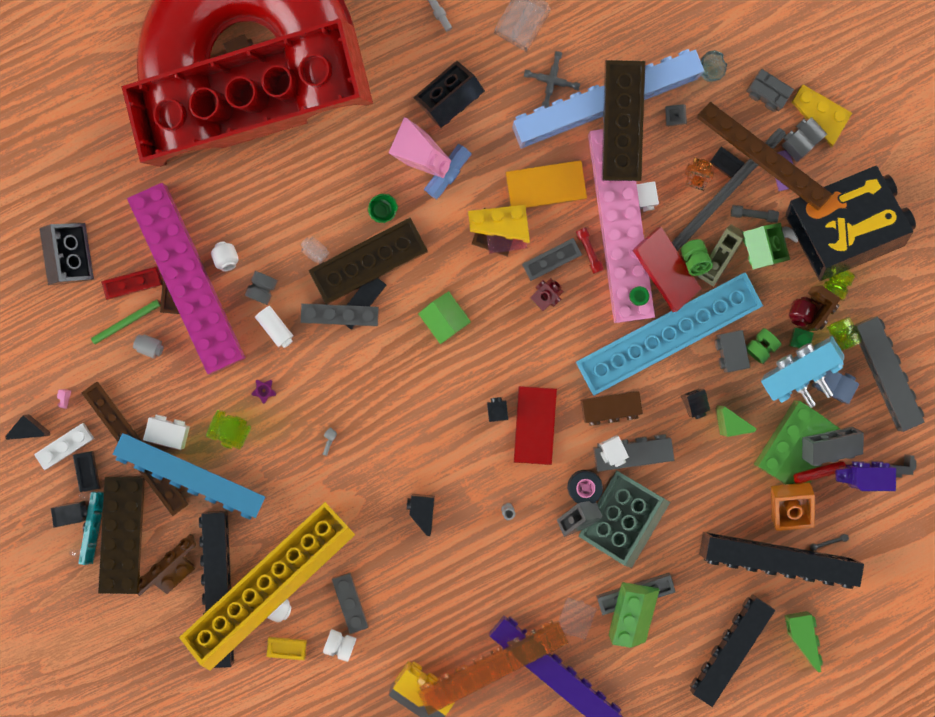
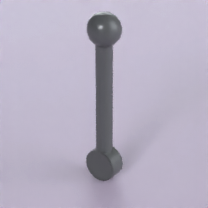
(843, 537)

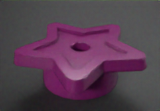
(263, 395)

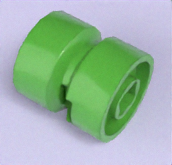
(696, 257)
(758, 351)

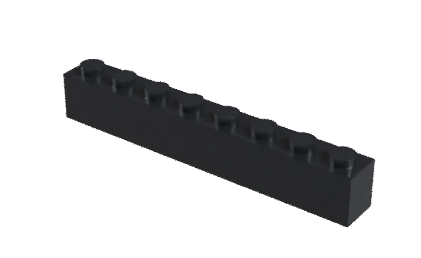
(215, 563)

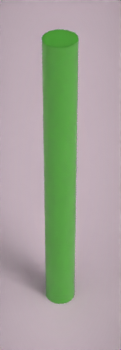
(126, 321)

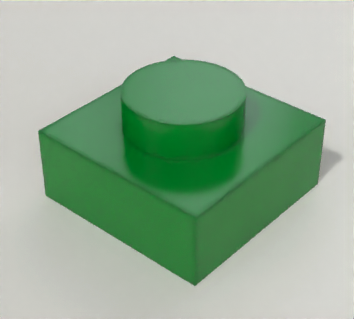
(800, 337)

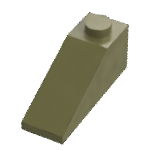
(723, 253)

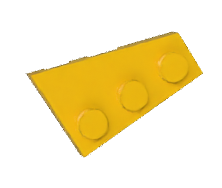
(825, 112)
(502, 221)

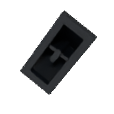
(27, 428)

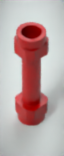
(583, 234)

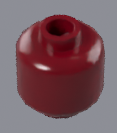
(802, 311)

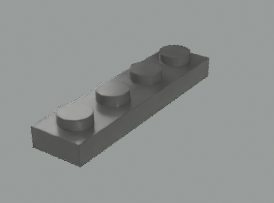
(339, 314)
(608, 600)

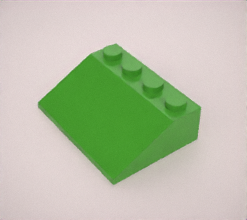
(783, 451)

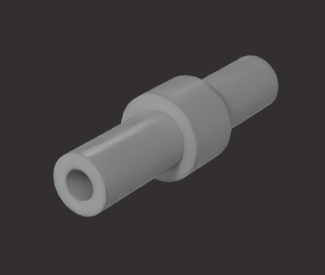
(440, 15)

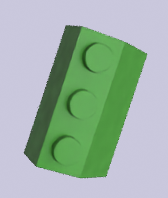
(633, 614)

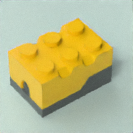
(405, 690)

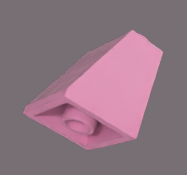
(419, 150)

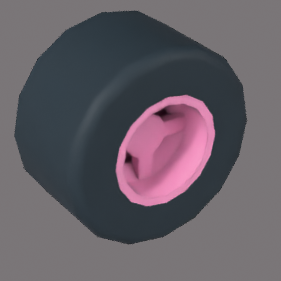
(590, 483)

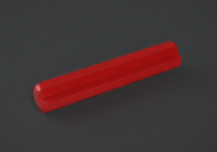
(818, 472)

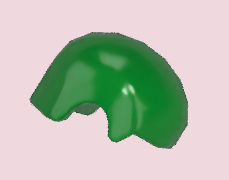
(382, 208)

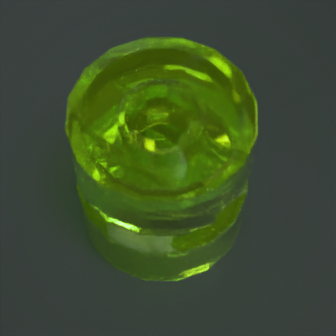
(839, 283)
(843, 327)

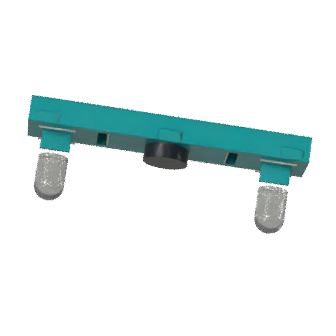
(90, 528)

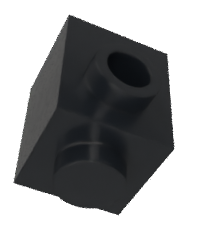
(497, 409)

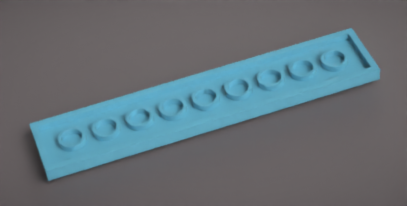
(669, 334)

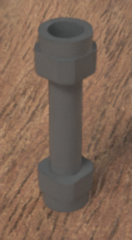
(770, 216)

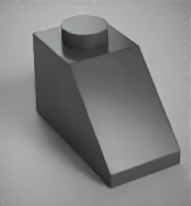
(579, 518)

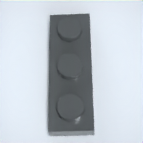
(551, 259)
(350, 603)

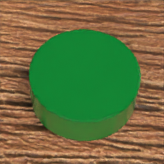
(639, 296)

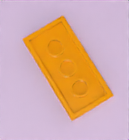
(546, 184)

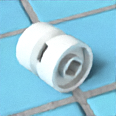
(339, 645)

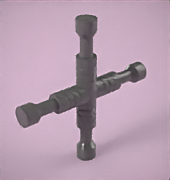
(552, 79)

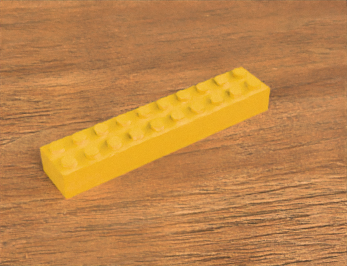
(266, 587)

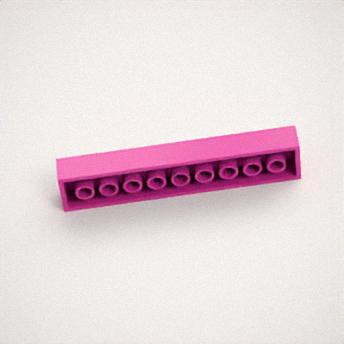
(186, 278)

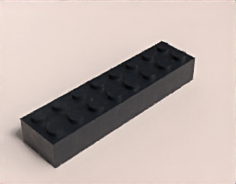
(782, 560)

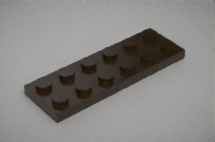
(623, 120)
(368, 261)
(121, 535)

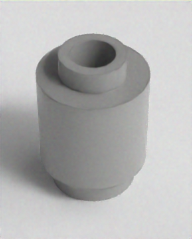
(148, 346)

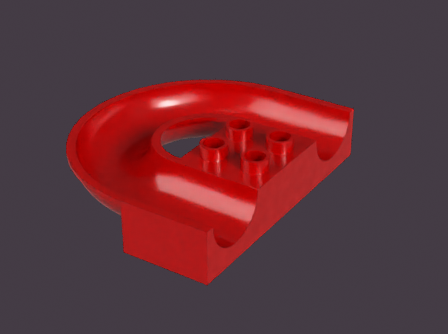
(221, 101)

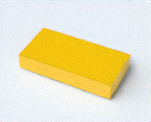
(286, 648)

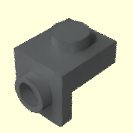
(908, 467)

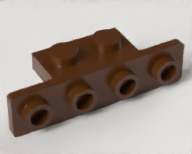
(170, 569)

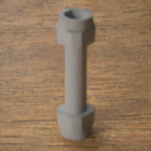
(508, 511)

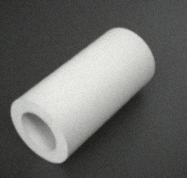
(274, 327)

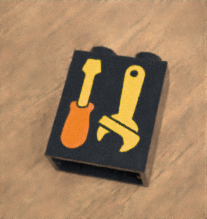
(853, 225)

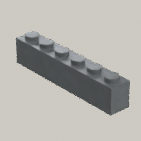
(888, 374)

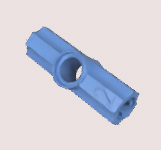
(437, 184)

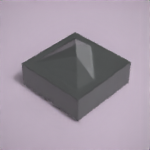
(676, 115)

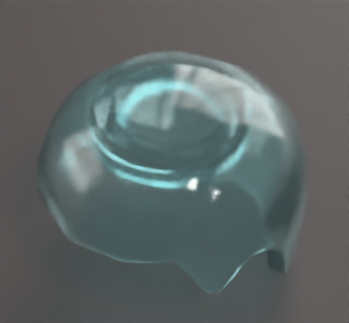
(713, 66)

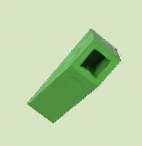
(801, 630)

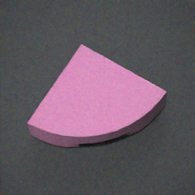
(63, 395)

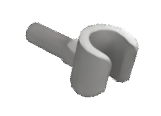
(330, 434)

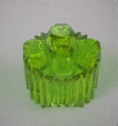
(228, 429)

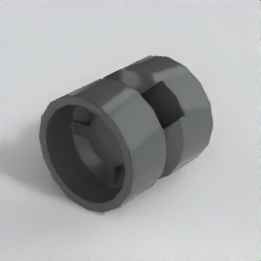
(261, 287)

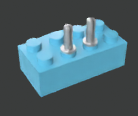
(797, 372)

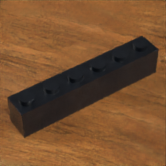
(731, 650)

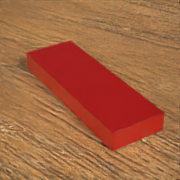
(131, 283)

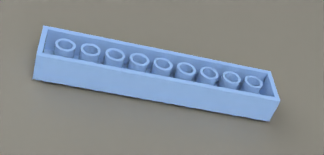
(589, 105)

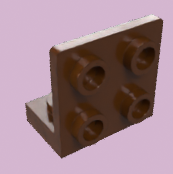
(830, 305)

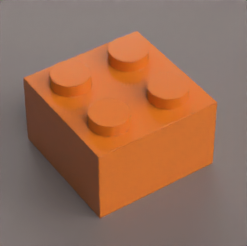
(792, 506)

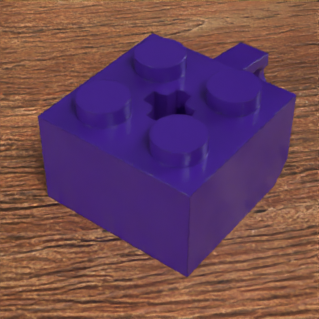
(868, 477)

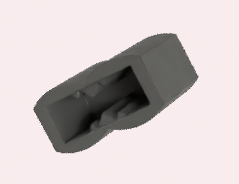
(803, 139)

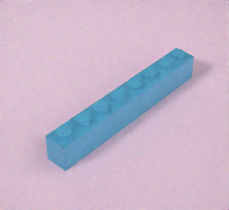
(188, 475)

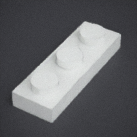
(64, 446)

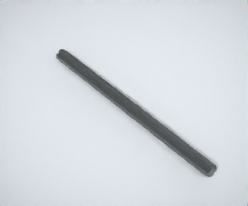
(723, 194)

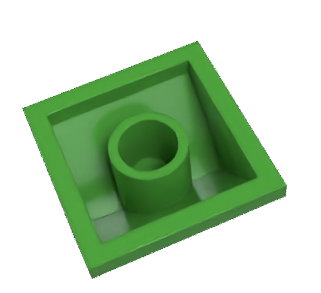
(444, 317)
(732, 424)

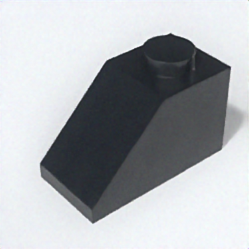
(696, 403)
(421, 511)
(69, 513)

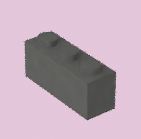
(832, 446)

